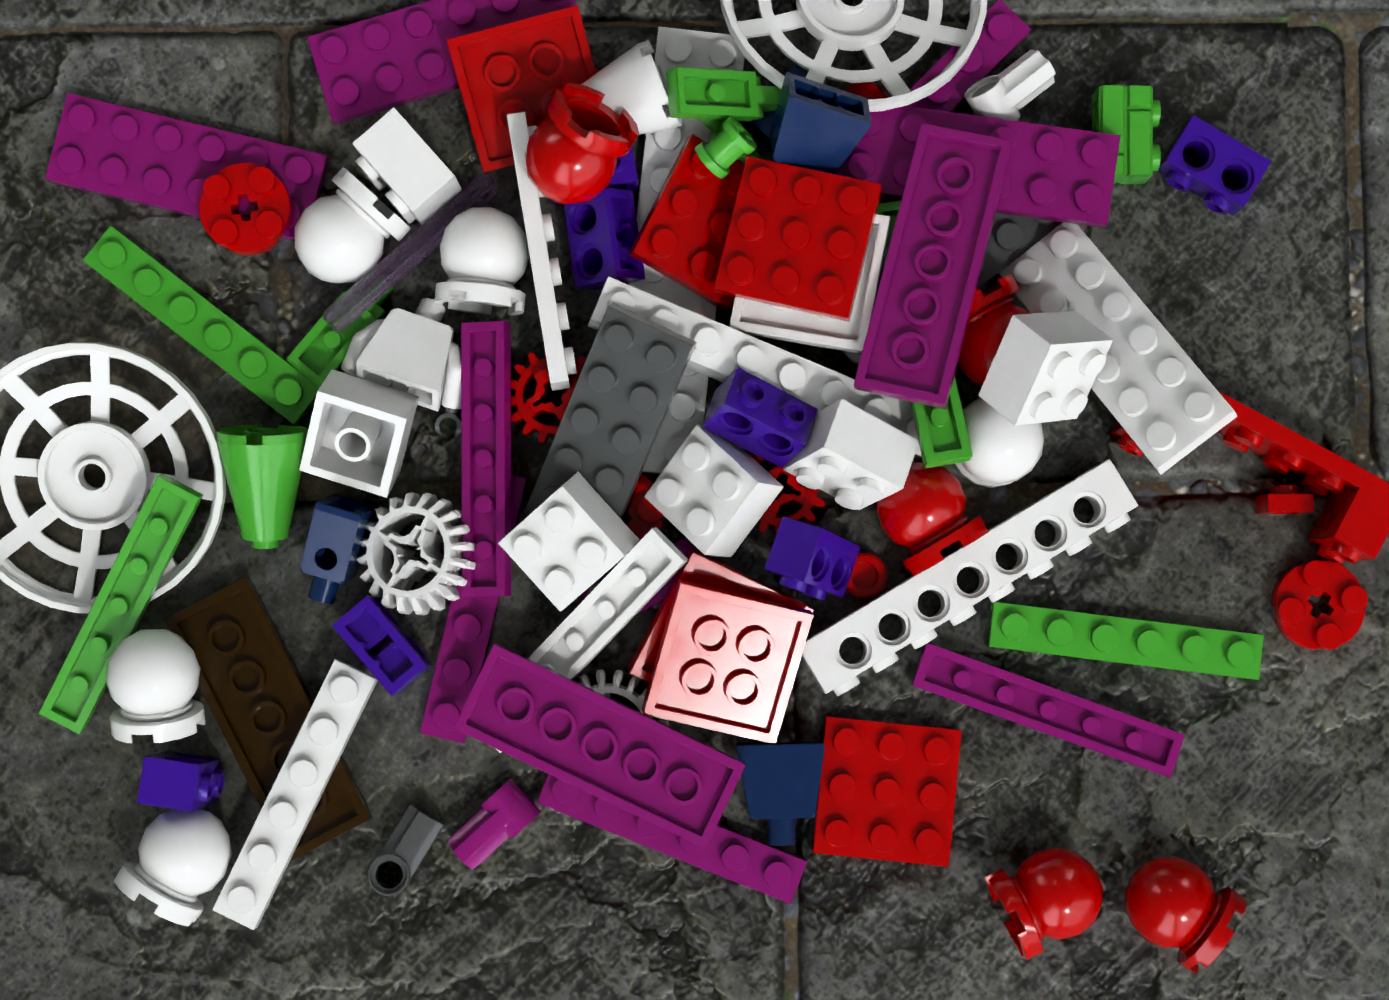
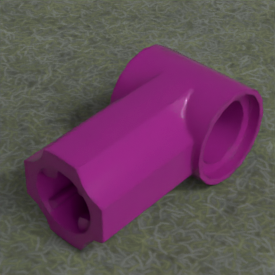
(502, 817)

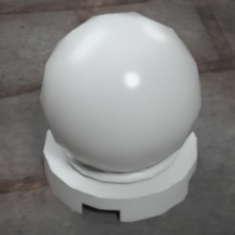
(345, 233)
(483, 259)
(998, 447)
(153, 683)
(178, 860)

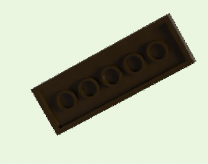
(261, 701)

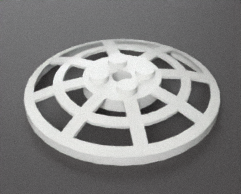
(855, 30)
(99, 443)

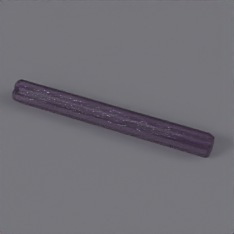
(406, 255)

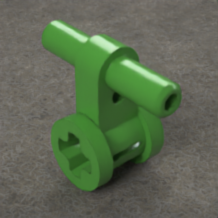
(726, 144)

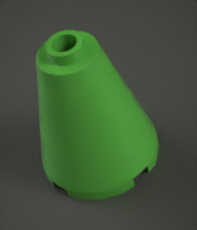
(262, 478)

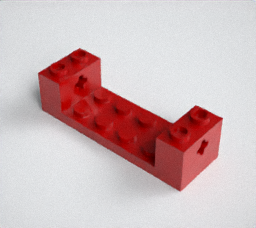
(1358, 509)

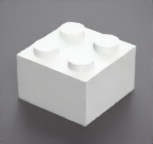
(408, 167)
(1045, 367)
(358, 433)
(853, 456)
(713, 492)
(569, 541)

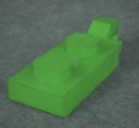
(718, 94)
(326, 349)

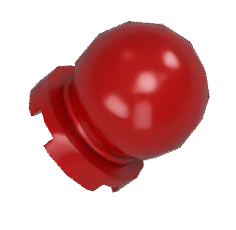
(578, 145)
(987, 326)
(928, 516)
(1049, 897)
(1178, 908)

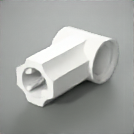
(1012, 89)

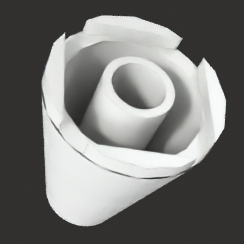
(637, 87)

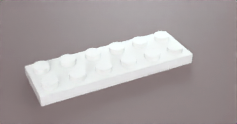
(1146, 374)

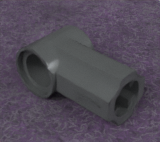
(406, 848)

